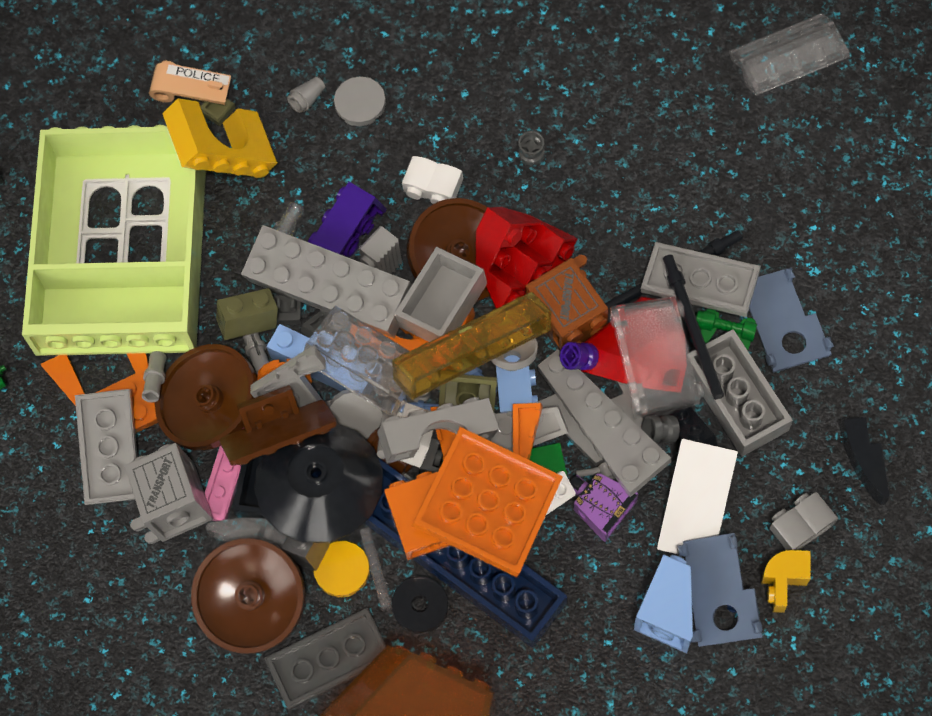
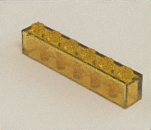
(471, 345)

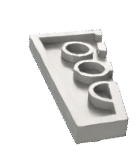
(549, 427)

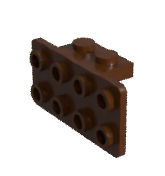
(273, 423)

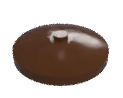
(449, 226)
(202, 396)
(248, 595)

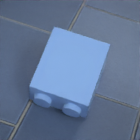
(668, 605)

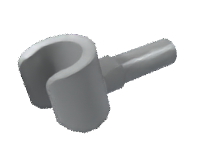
(602, 469)

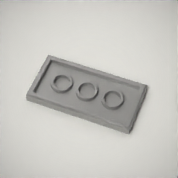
(709, 279)
(106, 445)

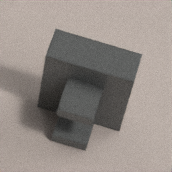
(288, 310)

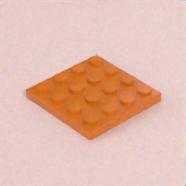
(487, 501)

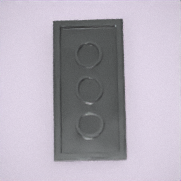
(325, 659)

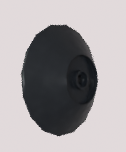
(326, 505)

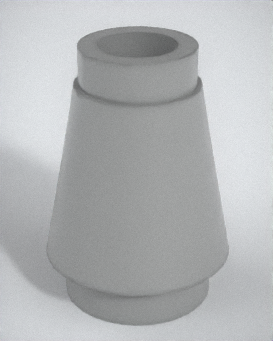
(304, 95)

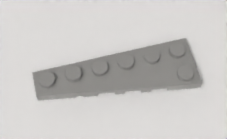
(616, 438)

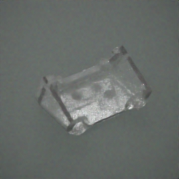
(655, 356)

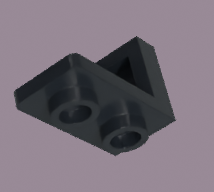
(693, 427)

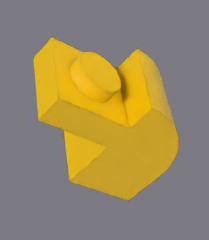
(785, 569)

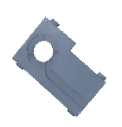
(778, 313)
(718, 582)

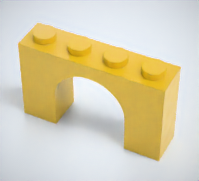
(201, 150)

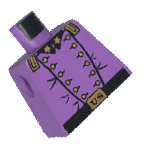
(601, 503)

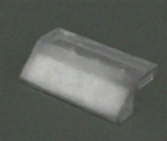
(790, 53)

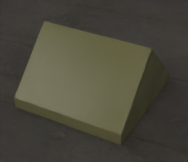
(468, 387)

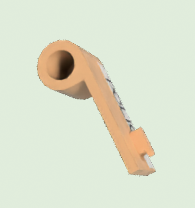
(189, 83)

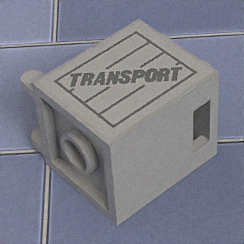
(167, 494)

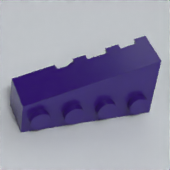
(347, 220)

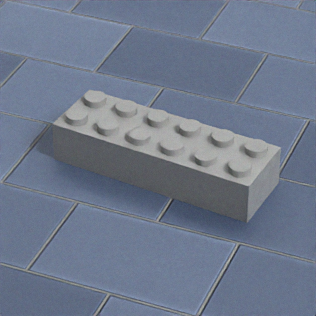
(325, 279)

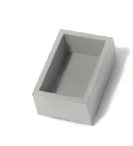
(440, 296)

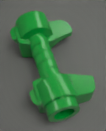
(710, 323)

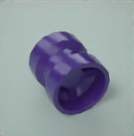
(579, 356)

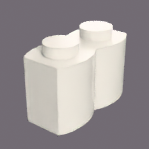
(431, 180)

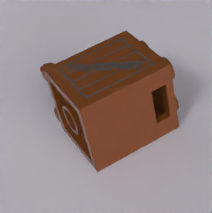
(573, 302)

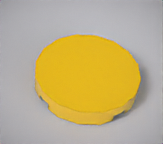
(343, 569)

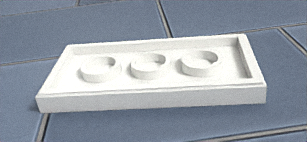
(697, 494)

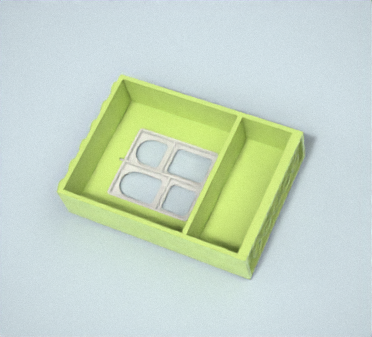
(121, 304)

